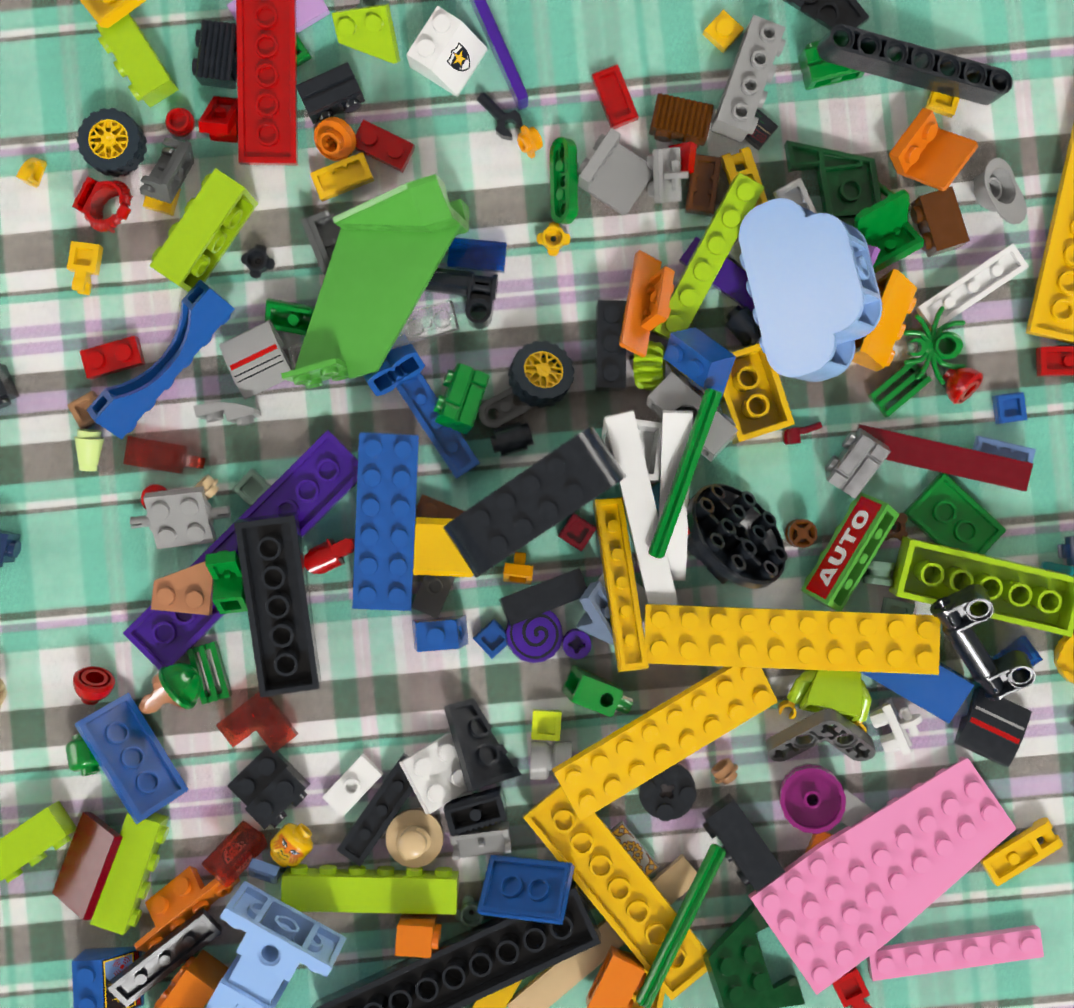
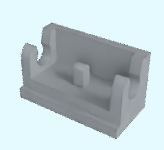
(482, 841)

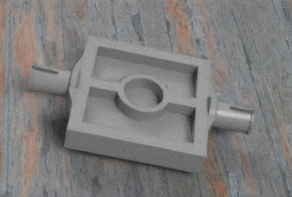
(180, 517)

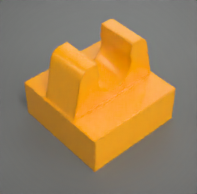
(518, 571)

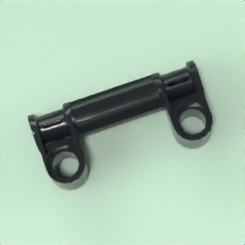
(479, 289)
(957, 625)

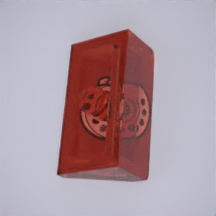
(235, 853)

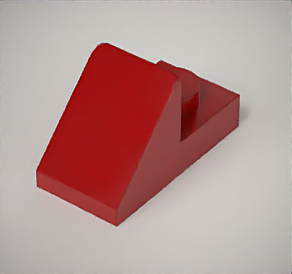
(220, 119)

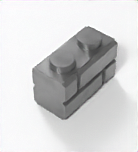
(856, 462)

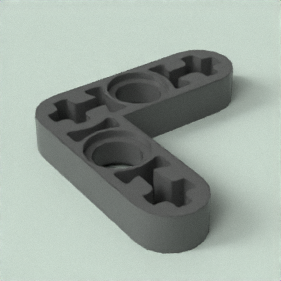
(818, 729)

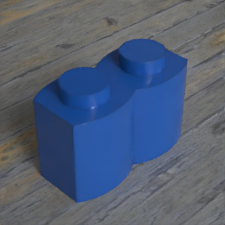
(398, 366)

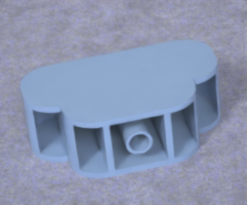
(808, 288)

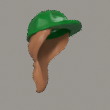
(174, 684)

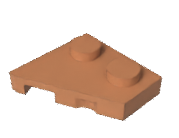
(185, 591)

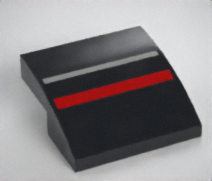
(993, 728)

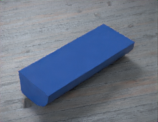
(937, 694)

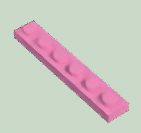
(956, 952)

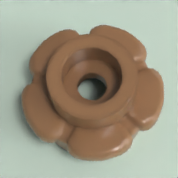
(724, 771)

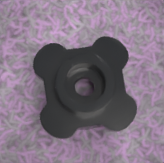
(249, 259)

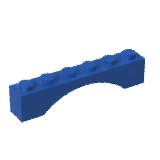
(124, 404)

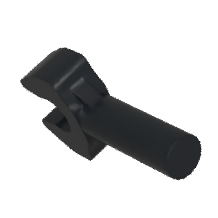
(502, 117)

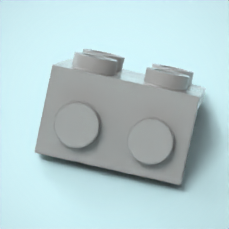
(614, 173)

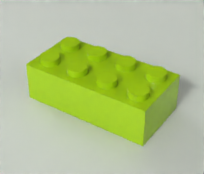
(204, 231)

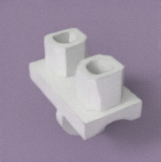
(898, 738)

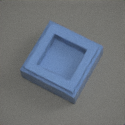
(264, 871)

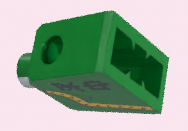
(587, 691)

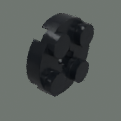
(670, 807)

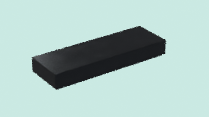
(543, 596)

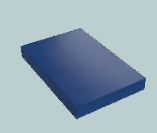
(526, 889)

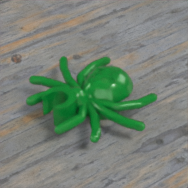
(935, 345)

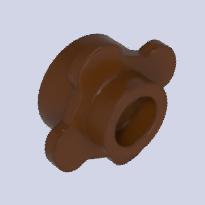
(900, 530)

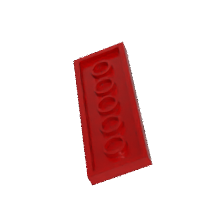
(267, 82)

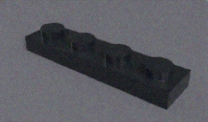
(377, 815)
(164, 957)

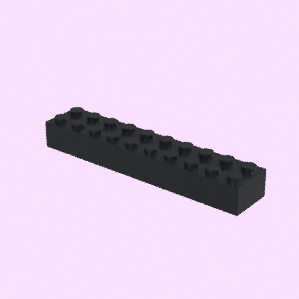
(475, 962)

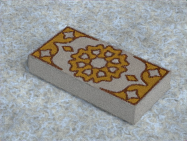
(635, 848)

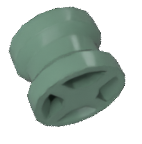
(879, 573)

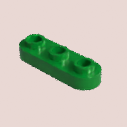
(563, 181)

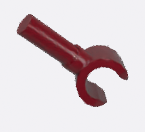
(793, 435)

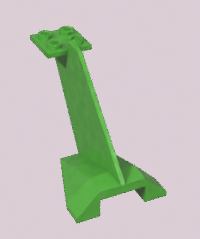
(376, 279)

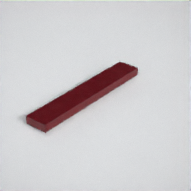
(954, 459)

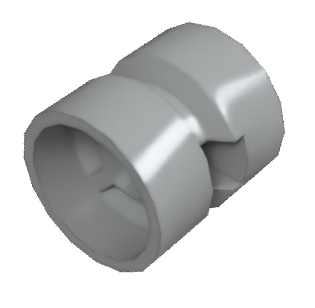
(547, 757)

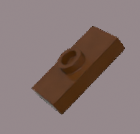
(703, 185)

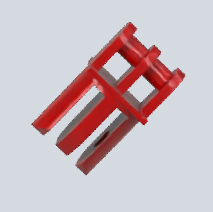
(328, 555)

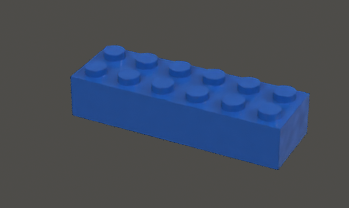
(385, 521)

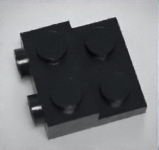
(269, 787)

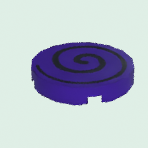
(535, 638)

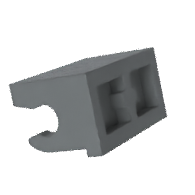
(169, 171)
(322, 236)

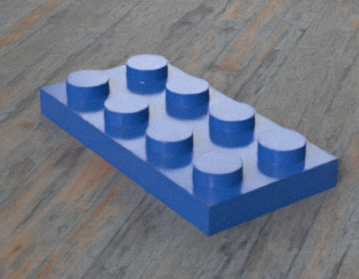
(131, 757)

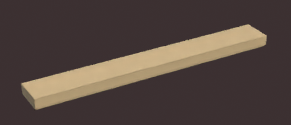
(563, 976)

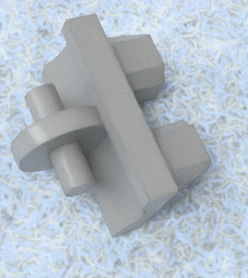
(666, 175)

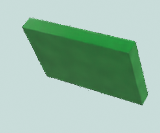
(953, 517)

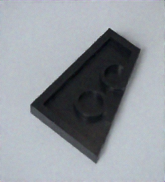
(832, 12)
(478, 751)

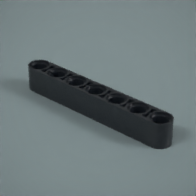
(914, 64)

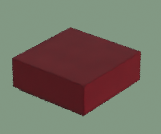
(577, 532)

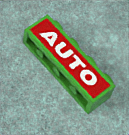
(850, 551)

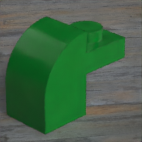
(227, 581)

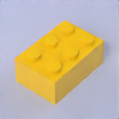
(755, 396)

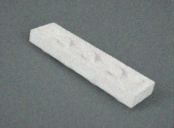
(973, 286)

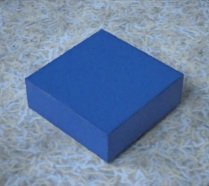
(1009, 408)
(491, 638)

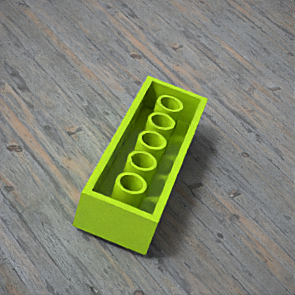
(1017, 590)

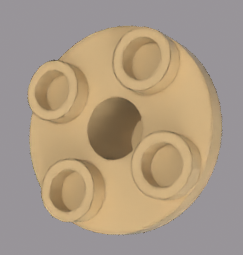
(414, 838)

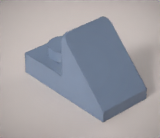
(597, 617)

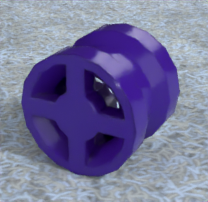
(576, 639)

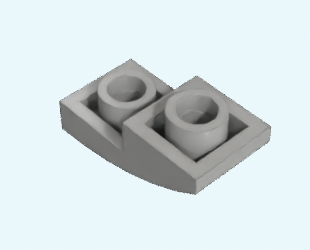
(234, 412)

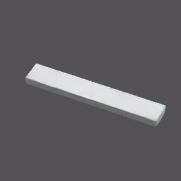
(675, 434)

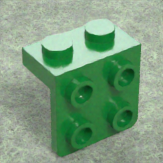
(888, 229)

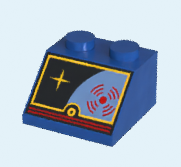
(699, 360)
(92, 972)

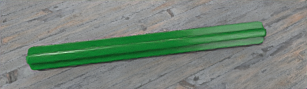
(685, 473)
(680, 925)

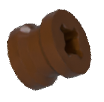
(805, 536)

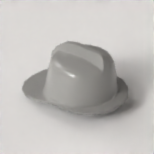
(999, 192)

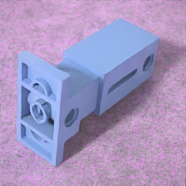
(271, 949)

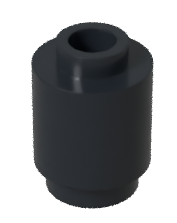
(743, 325)
(511, 439)

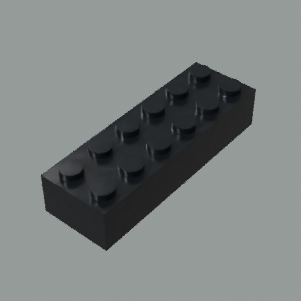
(278, 604)

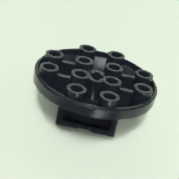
(734, 537)

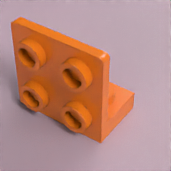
(931, 153)

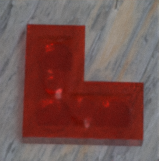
(260, 716)

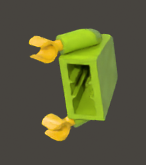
(830, 690)

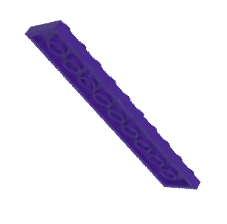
(307, 487)

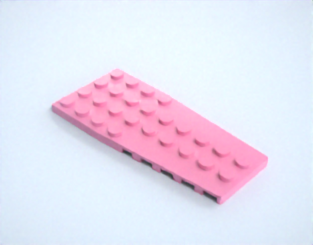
(881, 873)

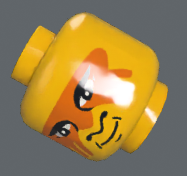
(291, 845)

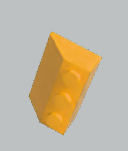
(898, 299)

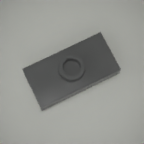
(432, 594)

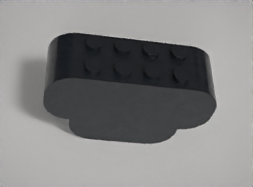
(534, 501)

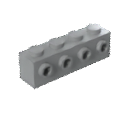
(748, 78)

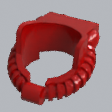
(94, 197)

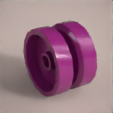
(828, 807)

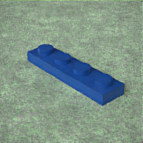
(446, 440)

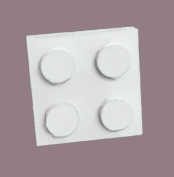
(435, 773)

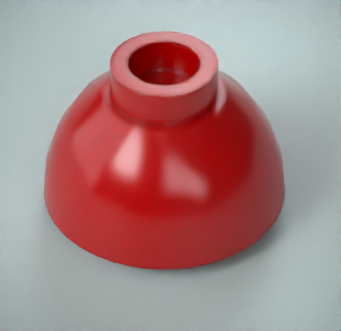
(961, 383)
(93, 684)

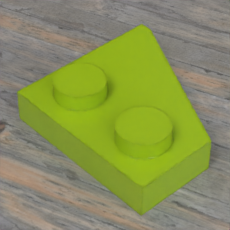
(368, 31)

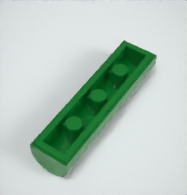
(288, 316)

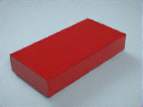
(614, 97)

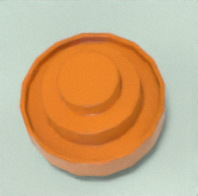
(334, 138)

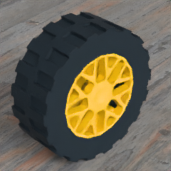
(111, 142)
(541, 374)

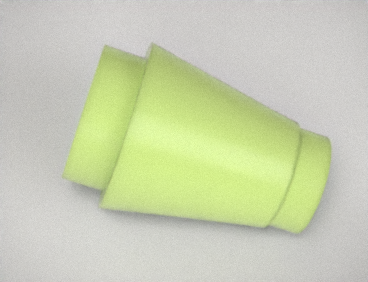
(88, 448)

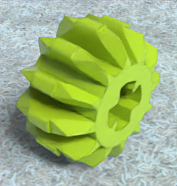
(650, 370)

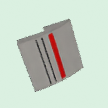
(256, 359)

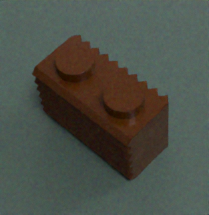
(680, 120)

